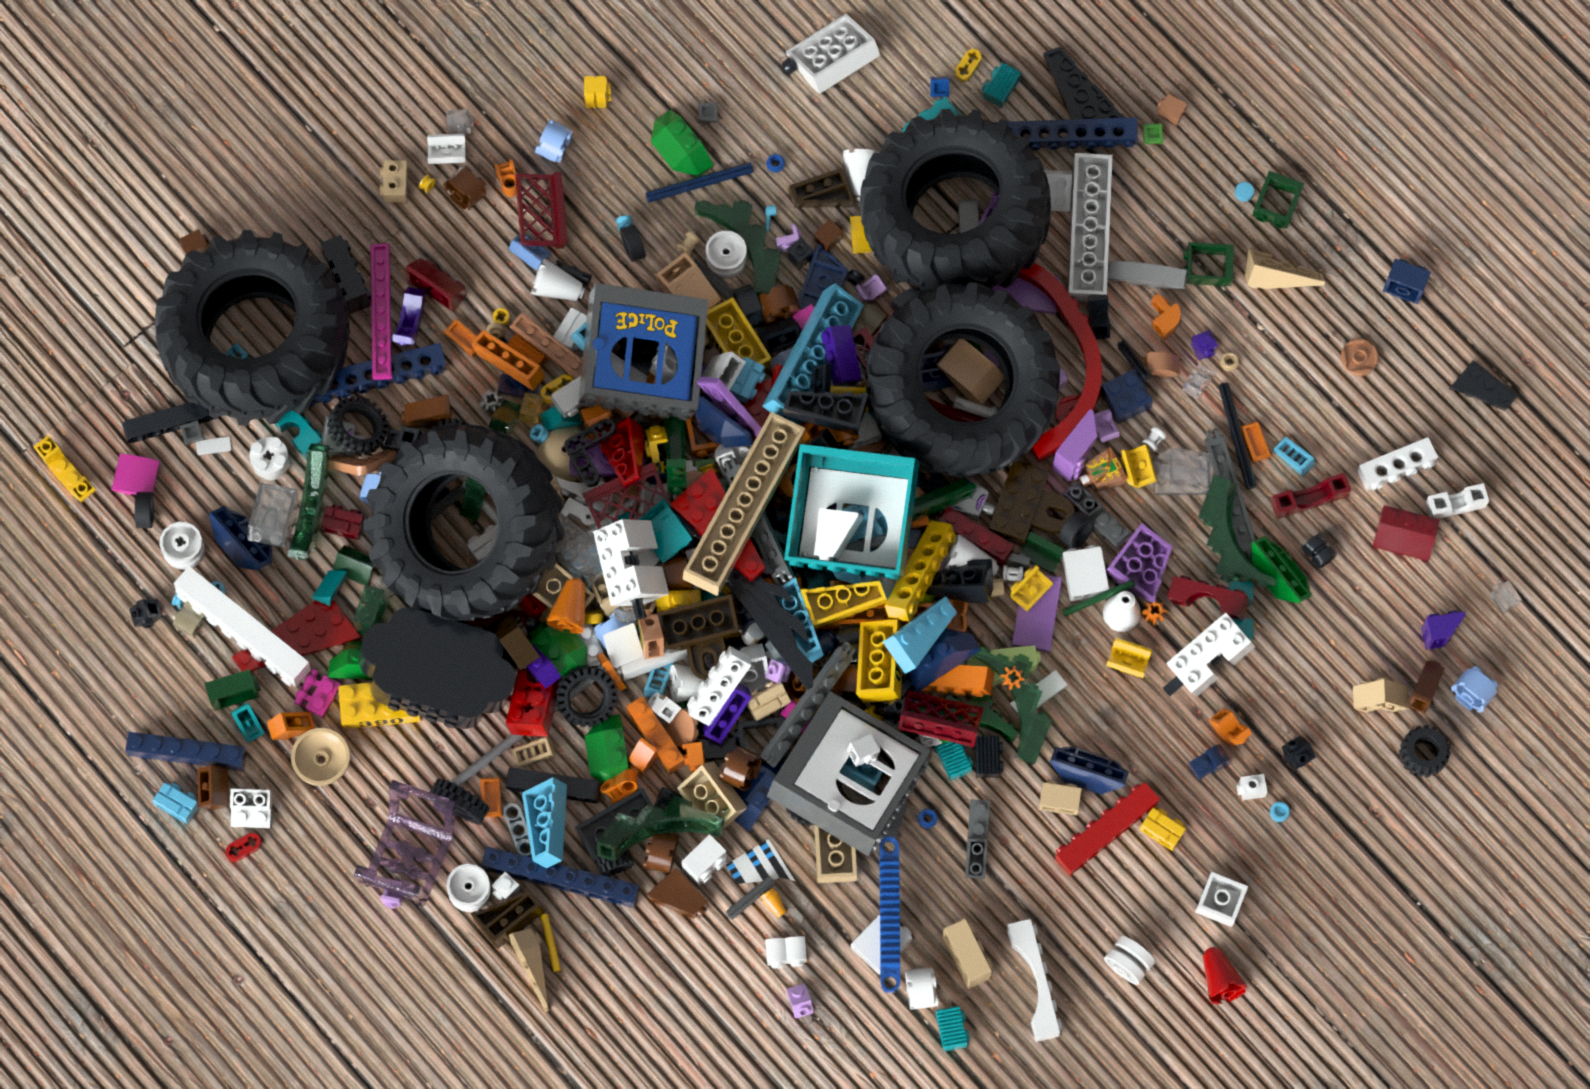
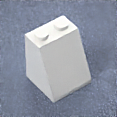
(834, 532)

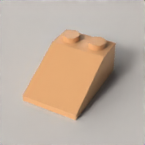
(970, 371)

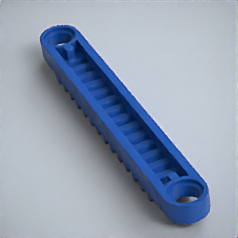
(889, 914)

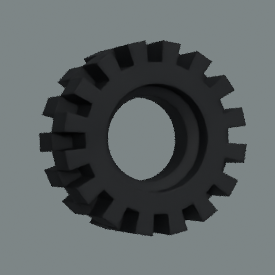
(610, 867)

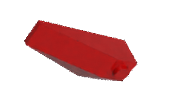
(625, 450)

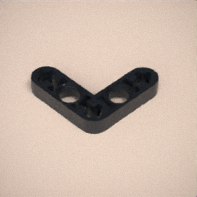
(580, 452)

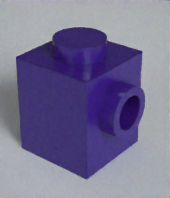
(1204, 345)

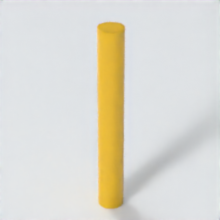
(550, 943)

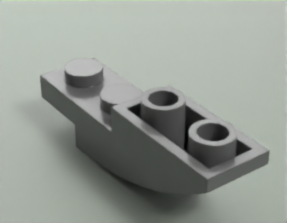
(1104, 523)
(977, 839)

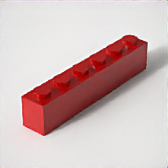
(1107, 828)

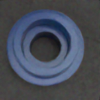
(775, 158)
(927, 812)

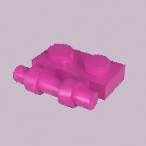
(323, 696)

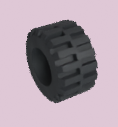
(1434, 739)

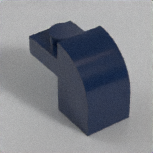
(1210, 762)

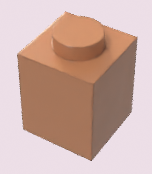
(1171, 109)

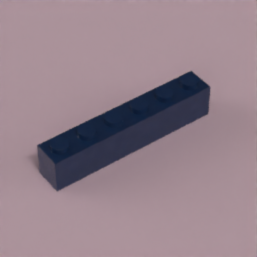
(185, 751)

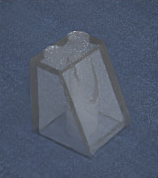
(1182, 472)
(273, 515)

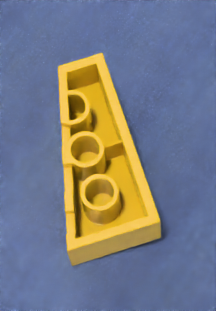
(841, 601)

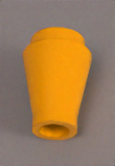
(773, 902)

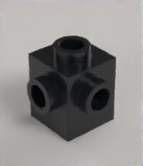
(145, 613)
(1298, 752)

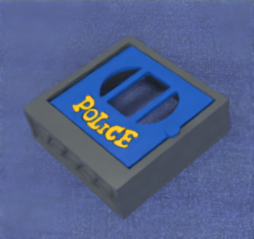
(647, 316)

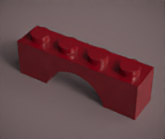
(1328, 491)
(978, 535)
(1185, 592)

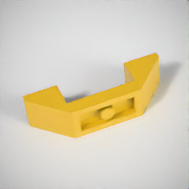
(63, 469)

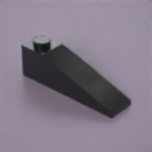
(965, 583)

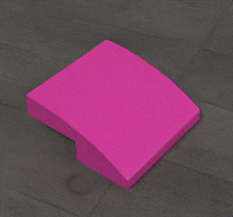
(134, 474)

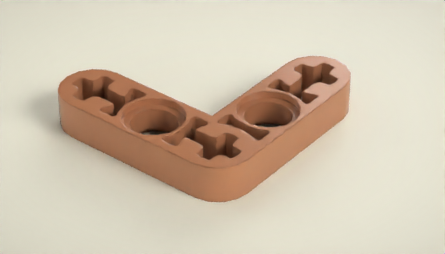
(358, 466)

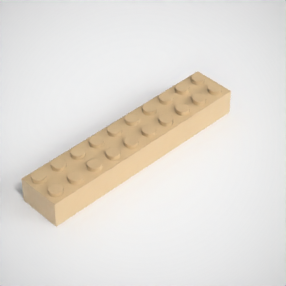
(744, 504)

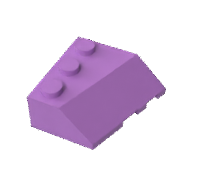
(1075, 449)
(1142, 560)

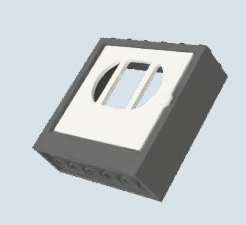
(824, 768)

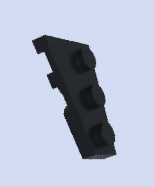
(1482, 385)

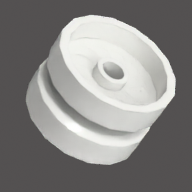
(726, 254)
(182, 545)
(466, 876)
(1129, 960)

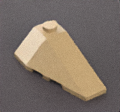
(1269, 273)
(529, 954)

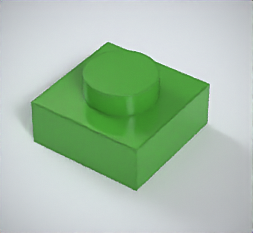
(1152, 134)

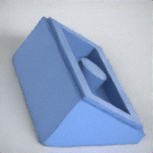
(530, 254)

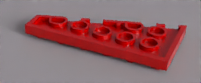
(697, 508)
(307, 633)

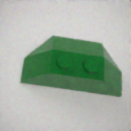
(679, 145)
(1276, 563)
(560, 647)
(346, 664)
(606, 749)

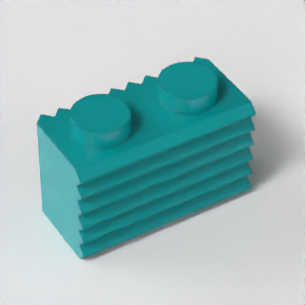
(1001, 85)
(954, 760)
(951, 1028)

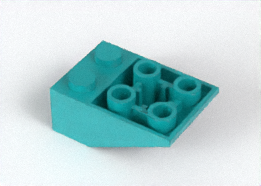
(668, 530)

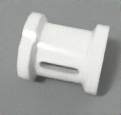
(1154, 439)
(1006, 576)

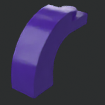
(410, 316)

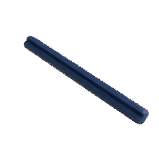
(699, 182)

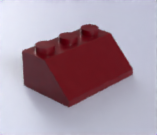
(436, 283)
(1405, 533)

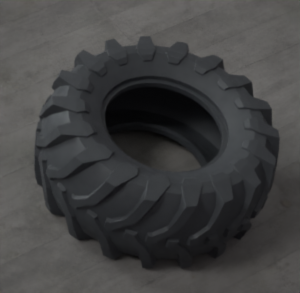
(946, 150)
(242, 271)
(1001, 327)
(403, 532)

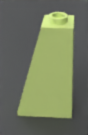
(1029, 651)

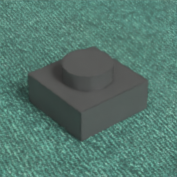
(707, 112)
(191, 432)
(1018, 560)

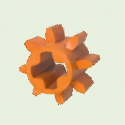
(1156, 616)
(1016, 674)

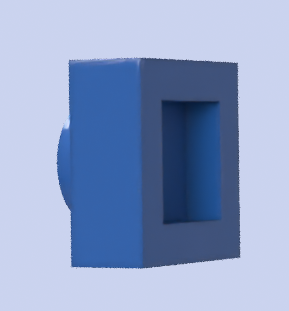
(939, 86)

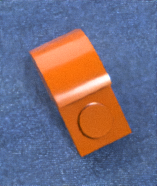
(1168, 319)
(1229, 728)

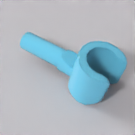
(769, 211)

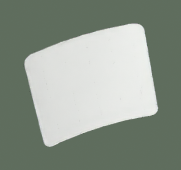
(623, 645)

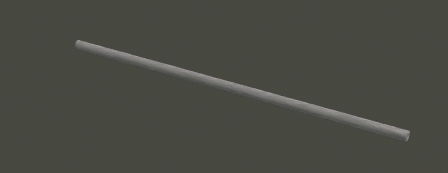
(512, 739)

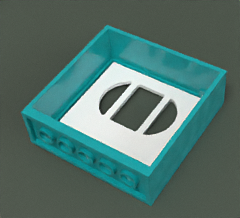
(826, 487)

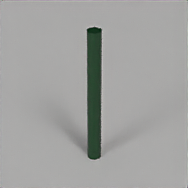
(1099, 597)

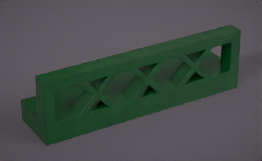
(942, 498)

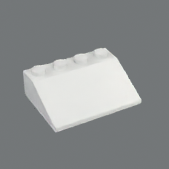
(833, 53)

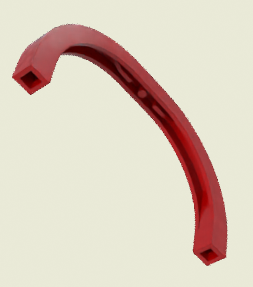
(1078, 325)

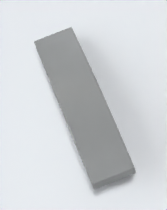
(1147, 274)

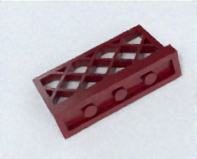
(556, 206)
(615, 486)
(938, 726)

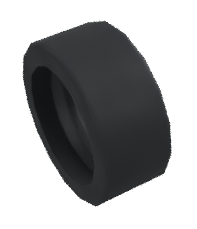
(632, 243)
(144, 510)
(1076, 529)

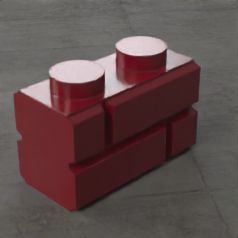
(343, 522)

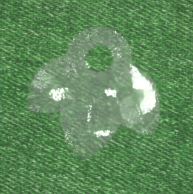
(625, 615)

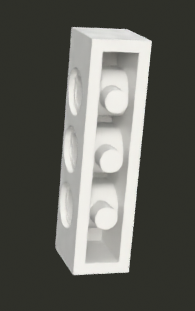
(1422, 449)

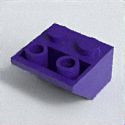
(1440, 628)

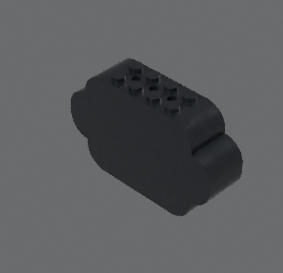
(436, 668)

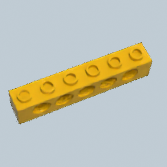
(920, 571)

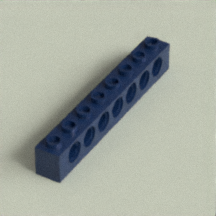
(1072, 127)
(399, 376)
(561, 877)

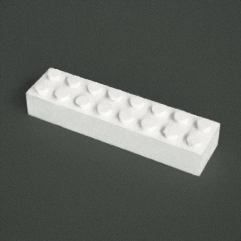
(1089, 226)
(241, 626)

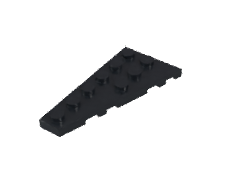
(1078, 93)

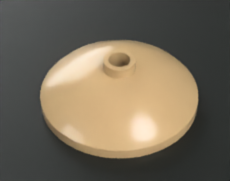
(551, 453)
(318, 744)

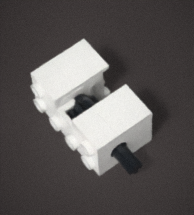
(624, 578)
(1193, 661)

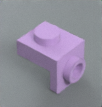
(785, 242)
(872, 289)
(1105, 426)
(778, 671)
(390, 899)
(800, 1000)

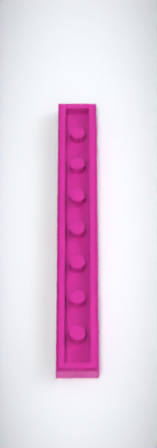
(381, 312)

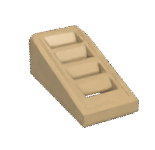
(543, 756)

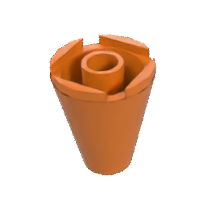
(569, 608)

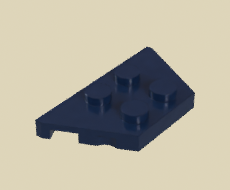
(822, 273)

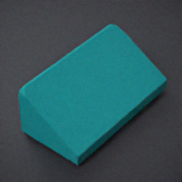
(330, 586)

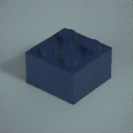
(1406, 281)
(1126, 396)

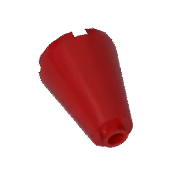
(1221, 977)

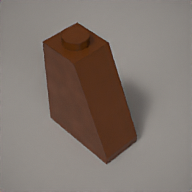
(427, 412)
(1426, 686)
(679, 895)

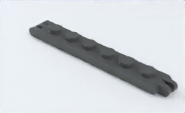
(1223, 467)
(765, 537)
(808, 704)

